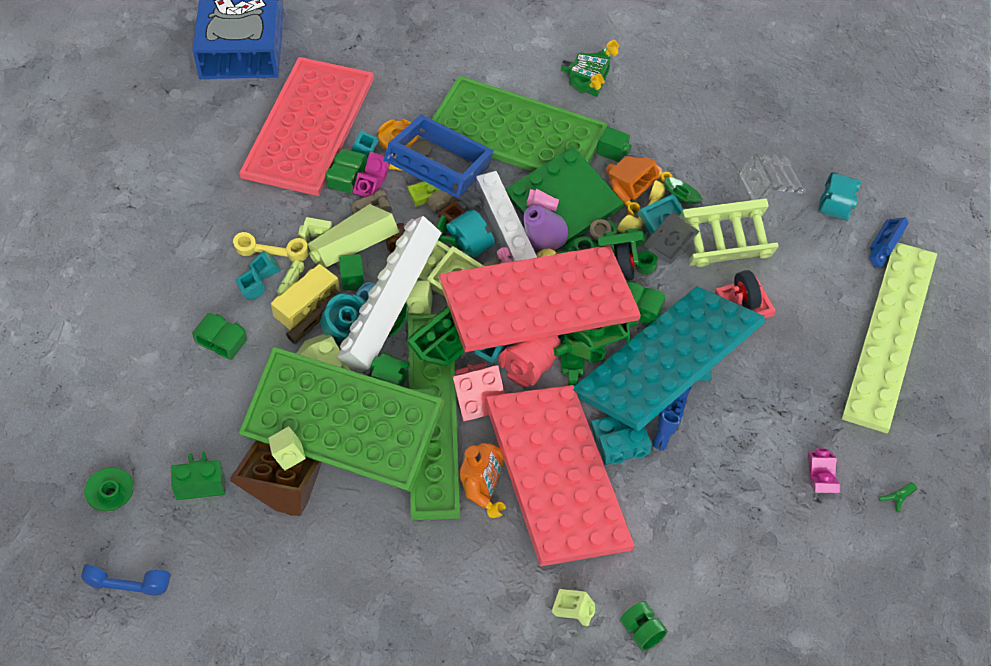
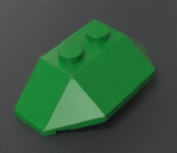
(437, 340)

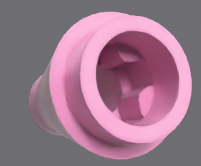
(542, 199)

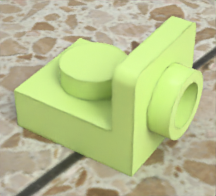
(313, 228)
(574, 605)

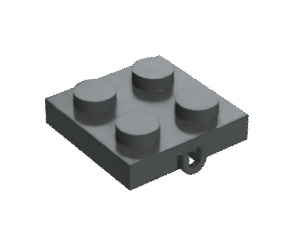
(670, 237)

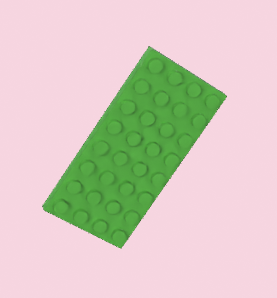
(516, 126)
(344, 417)

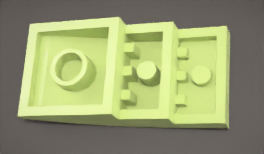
(445, 260)

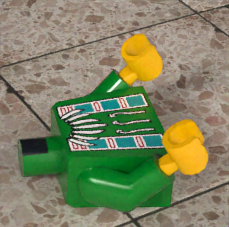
(590, 70)

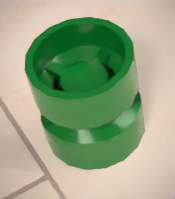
(645, 629)

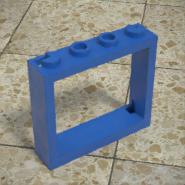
(430, 170)

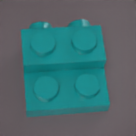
(619, 441)

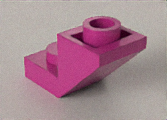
(373, 176)
(823, 471)

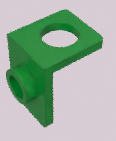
(441, 226)

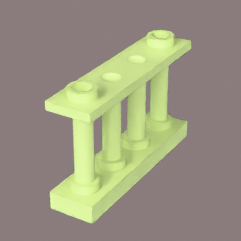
(732, 212)

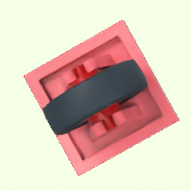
(748, 293)

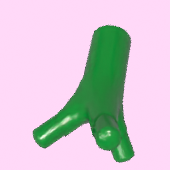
(900, 495)

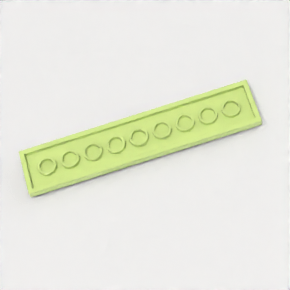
(889, 338)

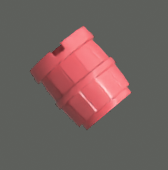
(528, 359)

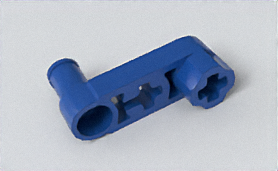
(670, 421)

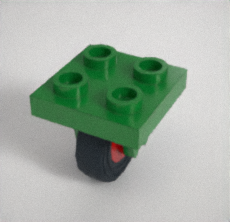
(623, 243)

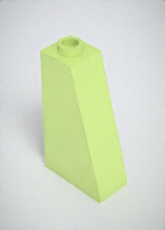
(353, 235)

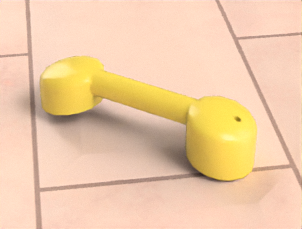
(630, 222)
(246, 245)

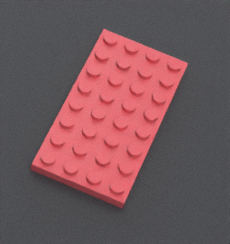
(307, 126)
(538, 298)
(558, 475)

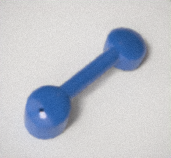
(154, 581)

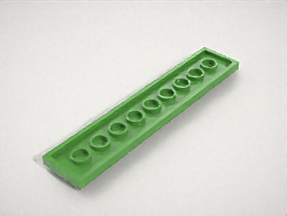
(437, 482)

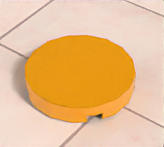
(390, 130)

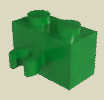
(197, 478)

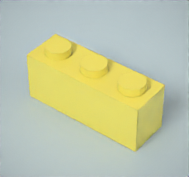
(303, 296)

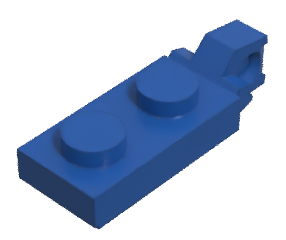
(887, 240)

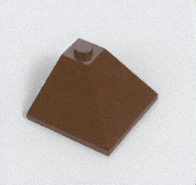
(268, 482)

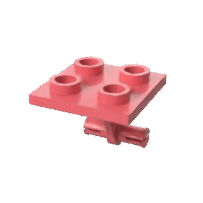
(473, 386)

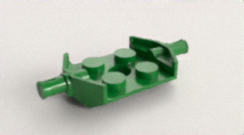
(586, 341)

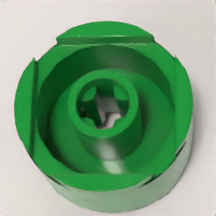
(389, 369)

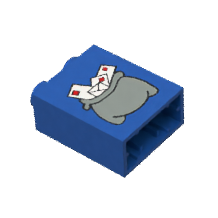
(238, 38)

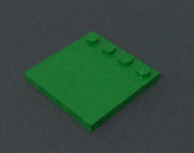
(578, 187)

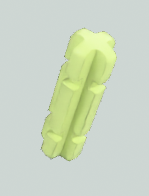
(291, 276)

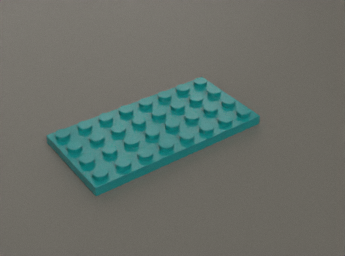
(668, 357)

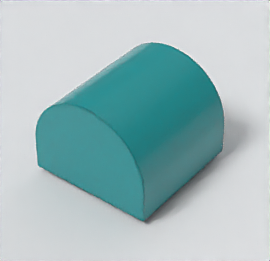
(365, 143)
(250, 284)

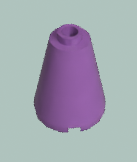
(544, 228)

